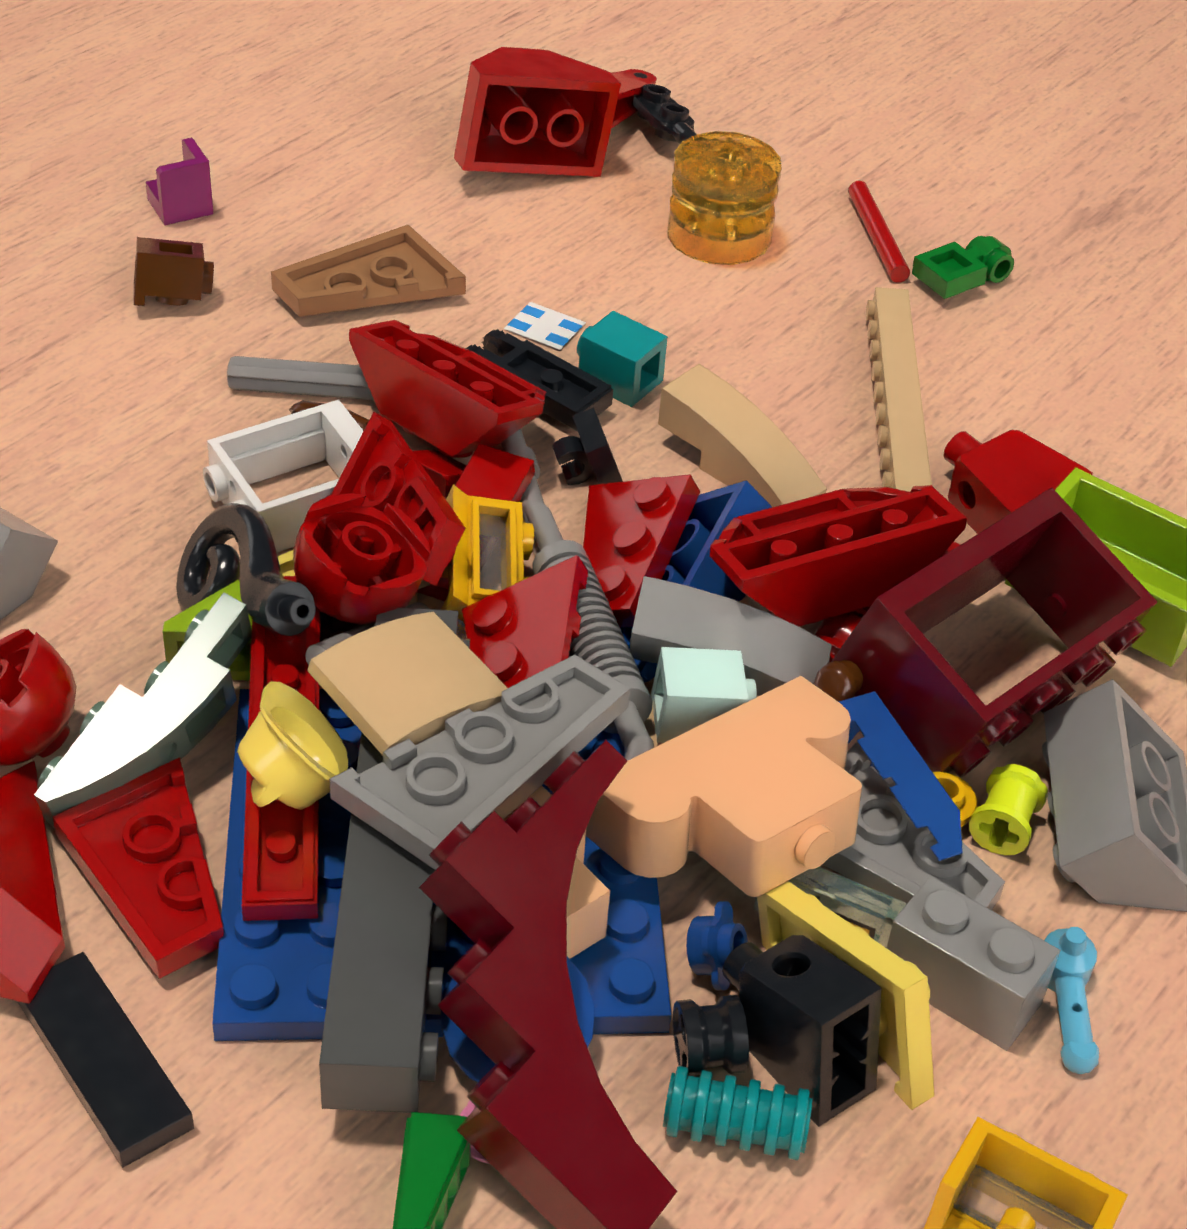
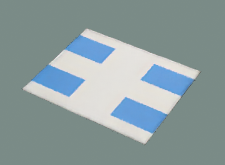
(544, 325)

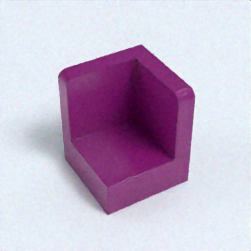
(182, 187)

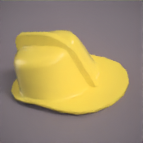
(291, 750)

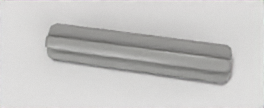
(297, 377)

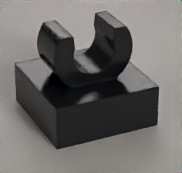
(589, 452)

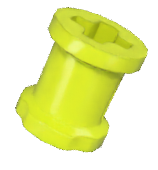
(1004, 819)

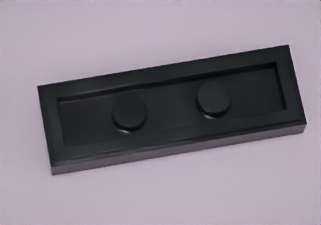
(106, 1061)

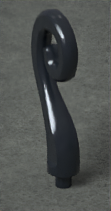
(270, 599)

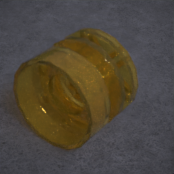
(723, 197)

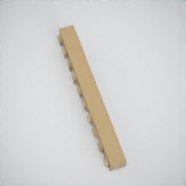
(897, 390)

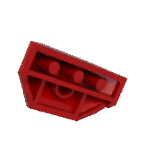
(442, 388)
(835, 548)

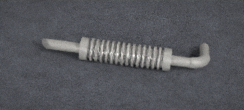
(599, 635)

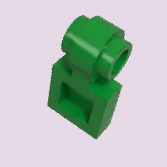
(955, 269)

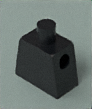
(809, 1021)

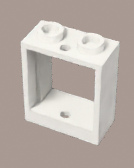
(277, 448)

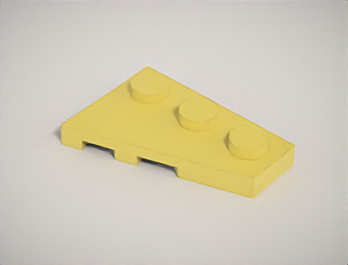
(904, 993)

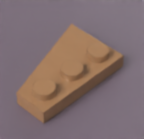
(369, 273)

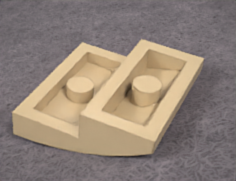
(405, 679)

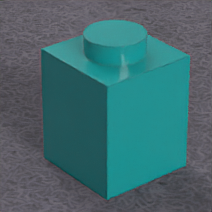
(623, 356)

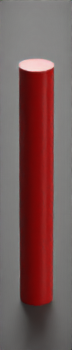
(879, 232)

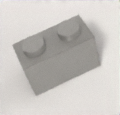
(975, 961)

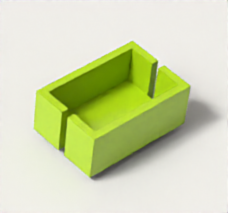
(1149, 545)

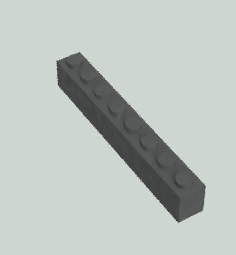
(382, 965)

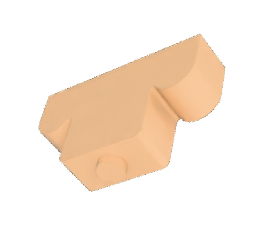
(746, 791)

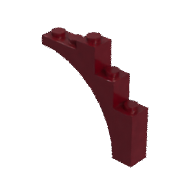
(542, 1104)

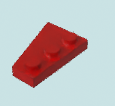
(391, 474)
(634, 534)
(148, 866)

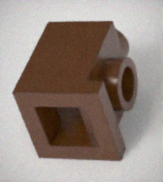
(171, 271)

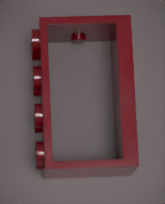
(1057, 570)

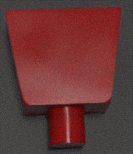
(1001, 474)

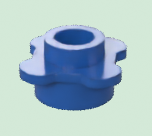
(711, 941)

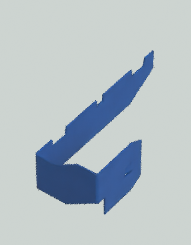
(916, 785)

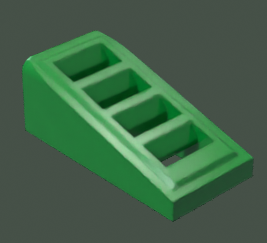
(430, 1170)

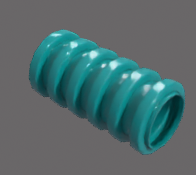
(738, 1112)

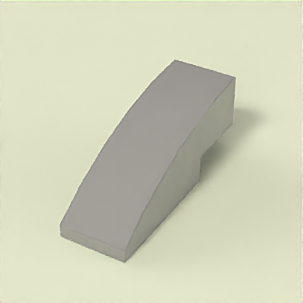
(694, 618)

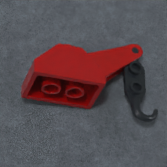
(555, 113)

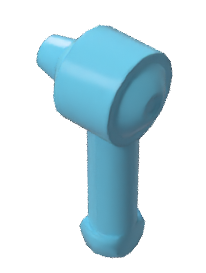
(1069, 982)

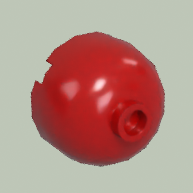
(359, 558)
(34, 698)

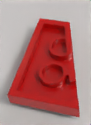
(528, 622)

